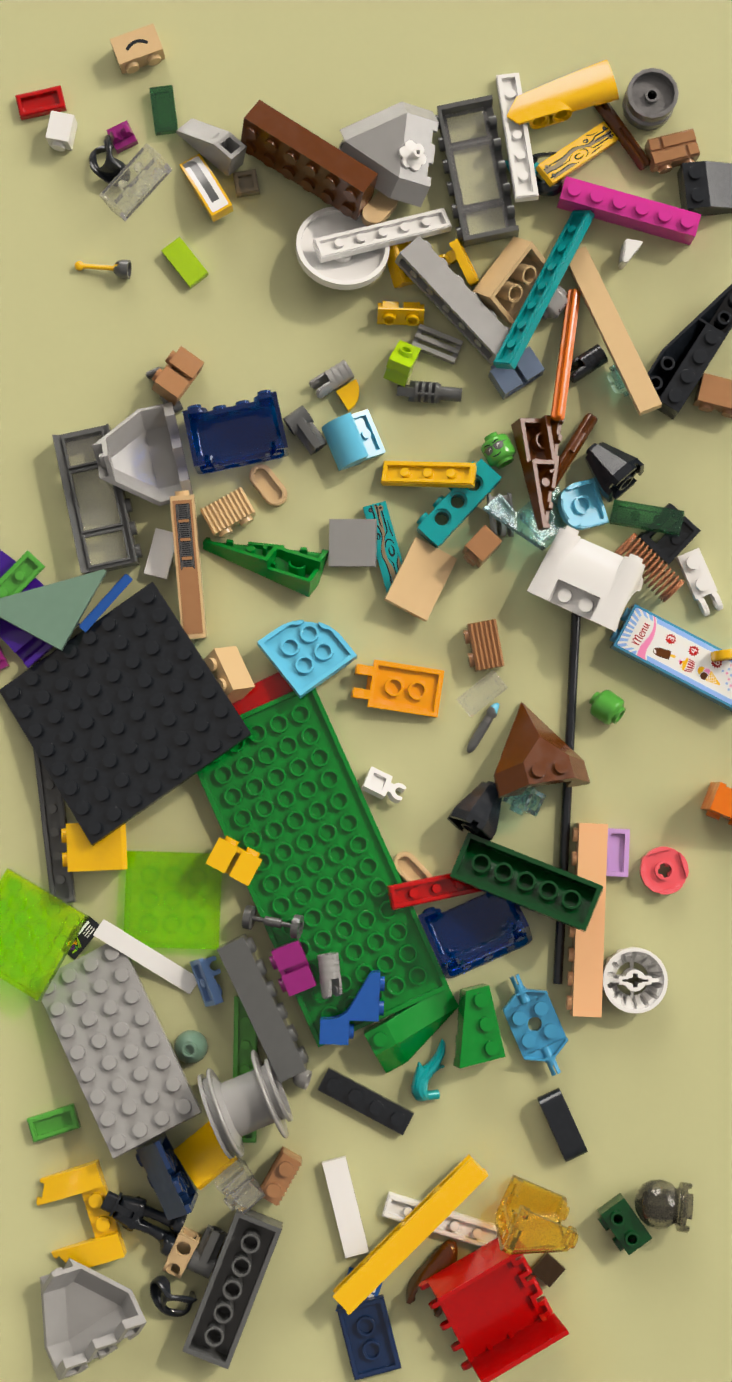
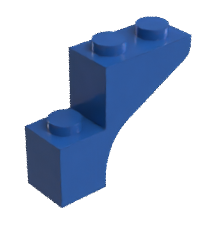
(364, 1007)

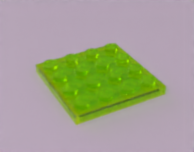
(172, 900)
(33, 933)

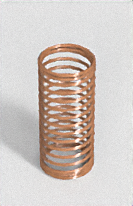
(673, 587)

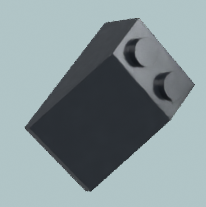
(705, 187)

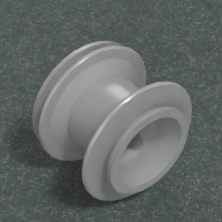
(244, 1104)

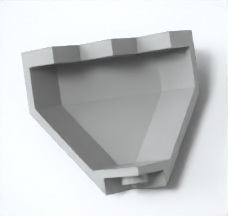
(377, 143)
(145, 455)
(85, 1317)

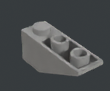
(214, 144)

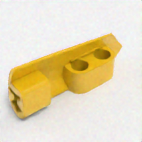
(561, 97)

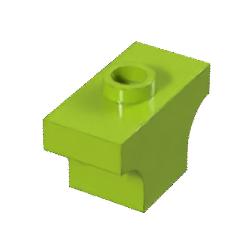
(401, 363)

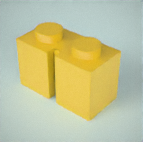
(234, 860)

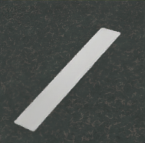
(145, 956)

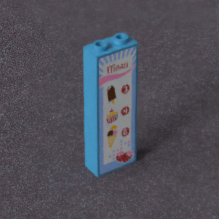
(674, 654)

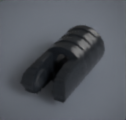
(588, 362)

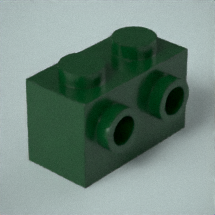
(624, 1224)

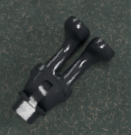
(130, 1213)

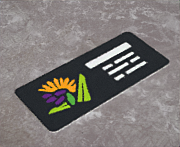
(83, 938)

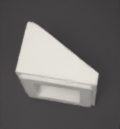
(627, 251)

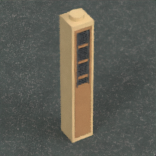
(188, 564)

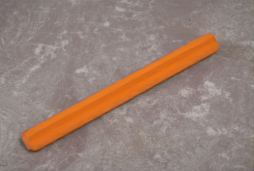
(565, 355)

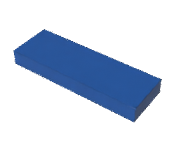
(105, 602)

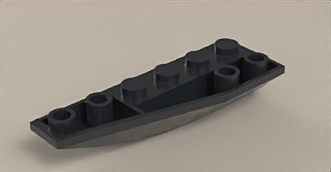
(690, 353)

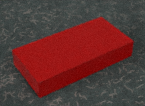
(40, 102)

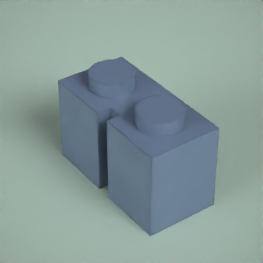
(509, 380)

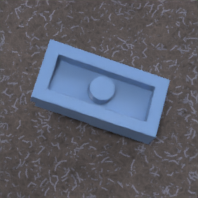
(209, 988)

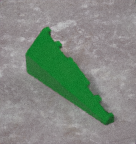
(287, 567)

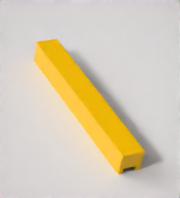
(409, 1234)

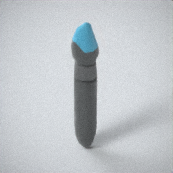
(483, 727)

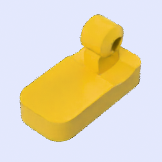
(459, 254)

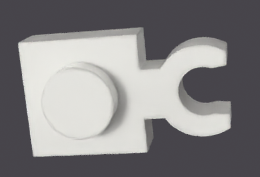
(379, 784)

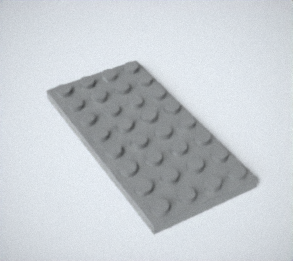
(118, 1049)

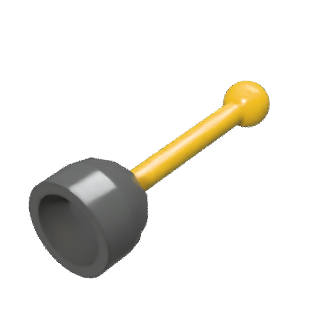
(121, 268)

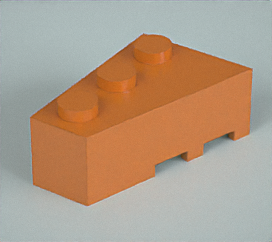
(718, 801)

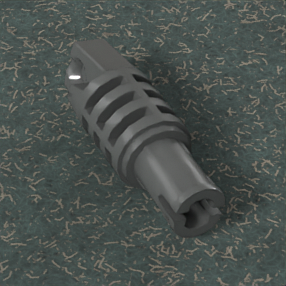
(429, 392)

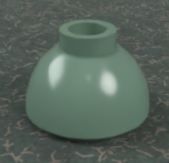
(190, 1047)

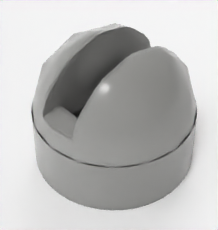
(303, 1079)

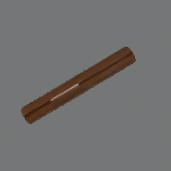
(624, 136)
(575, 444)

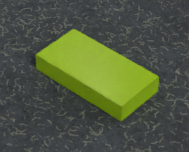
(185, 262)

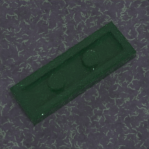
(647, 517)

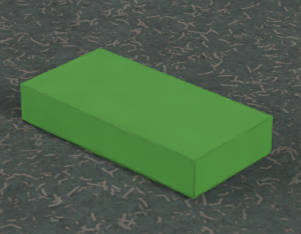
(53, 1122)

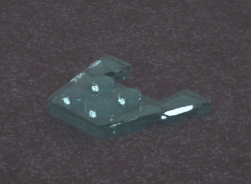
(524, 521)

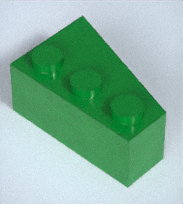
(478, 1029)

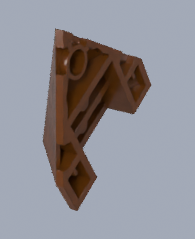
(536, 758)

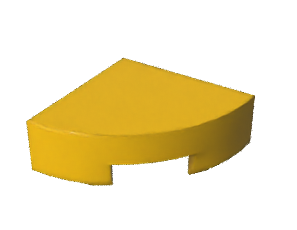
(349, 394)

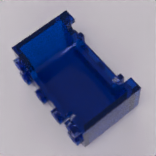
(236, 433)

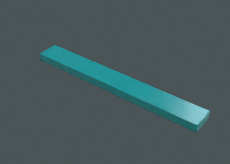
(543, 289)

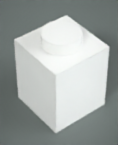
(61, 131)

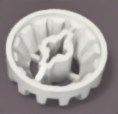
(655, 979)

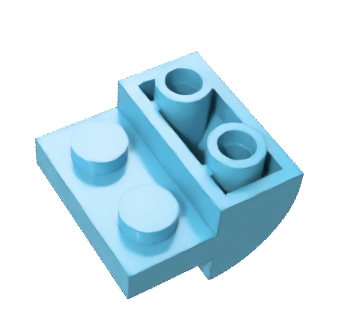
(353, 439)

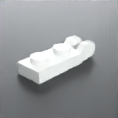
(699, 580)

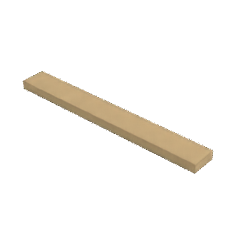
(613, 333)

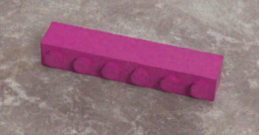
(629, 210)

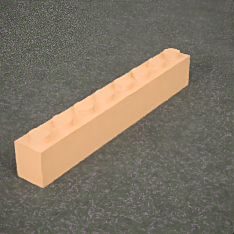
(588, 947)

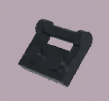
(670, 545)

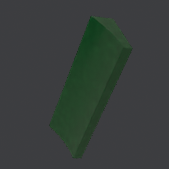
(526, 882)

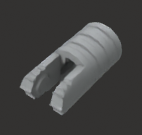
(331, 379)
(329, 974)

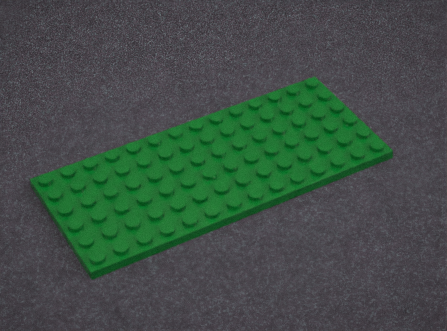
(321, 855)

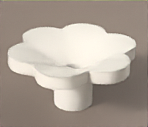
(412, 155)

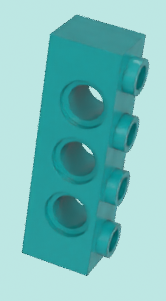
(437, 534)

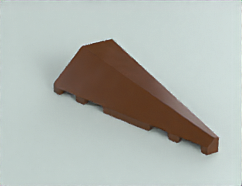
(538, 448)

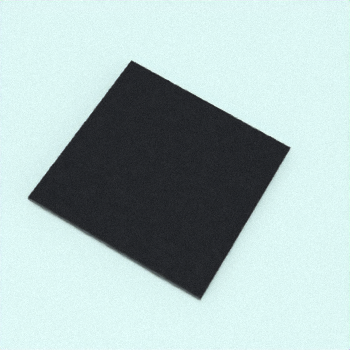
(124, 713)

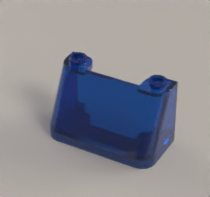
(474, 933)

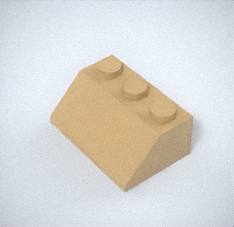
(511, 279)

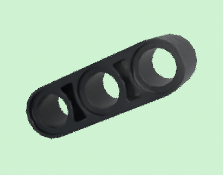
(562, 1124)

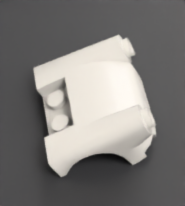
(587, 578)

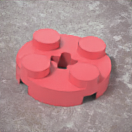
(675, 877)

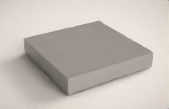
(352, 542)

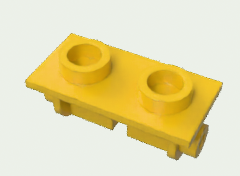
(390, 313)

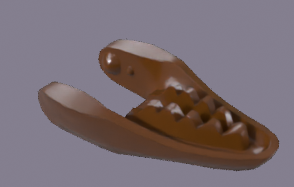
(440, 1259)

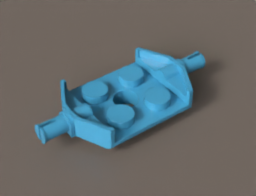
(535, 1044)

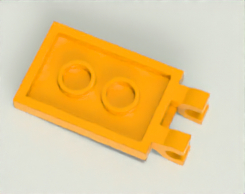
(401, 688)

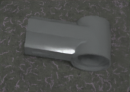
(301, 425)
(205, 1255)

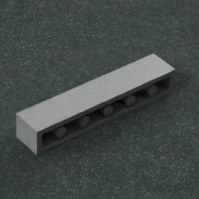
(453, 297)

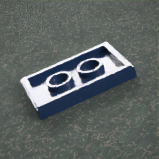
(369, 1338)

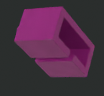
(293, 967)

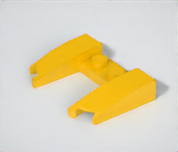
(89, 1181)

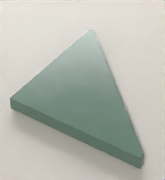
(53, 609)

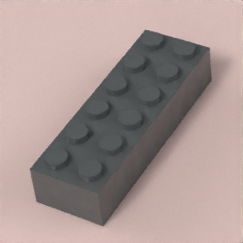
(262, 1007)
(233, 1287)

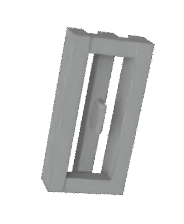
(450, 359)

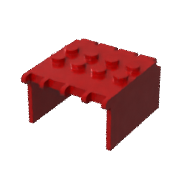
(494, 1310)

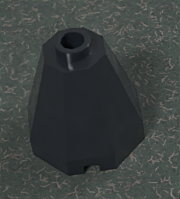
(612, 469)
(478, 811)

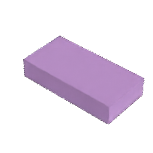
(618, 852)

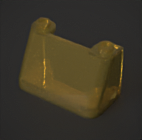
(531, 1220)

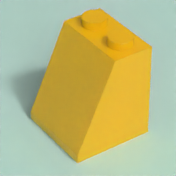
(105, 855)

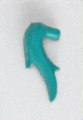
(423, 1074)

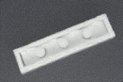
(345, 1206)

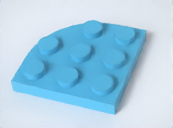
(306, 653)

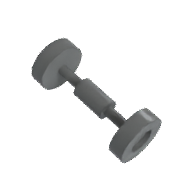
(249, 918)

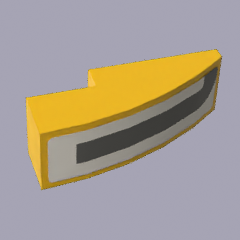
(206, 187)

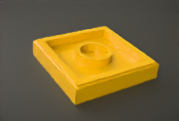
(203, 1156)

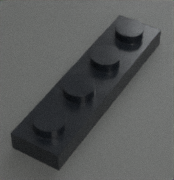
(366, 1101)

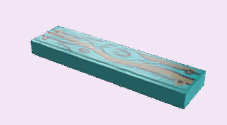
(387, 546)

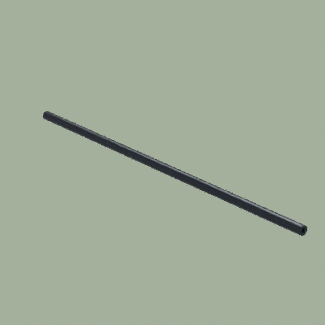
(567, 792)

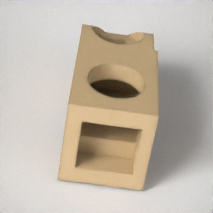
(181, 1252)

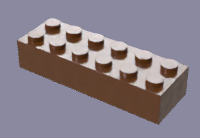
(308, 160)

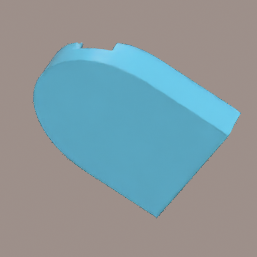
(582, 505)

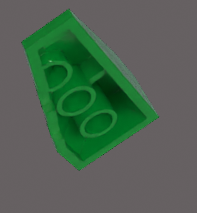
(407, 1030)

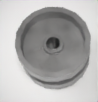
(650, 99)

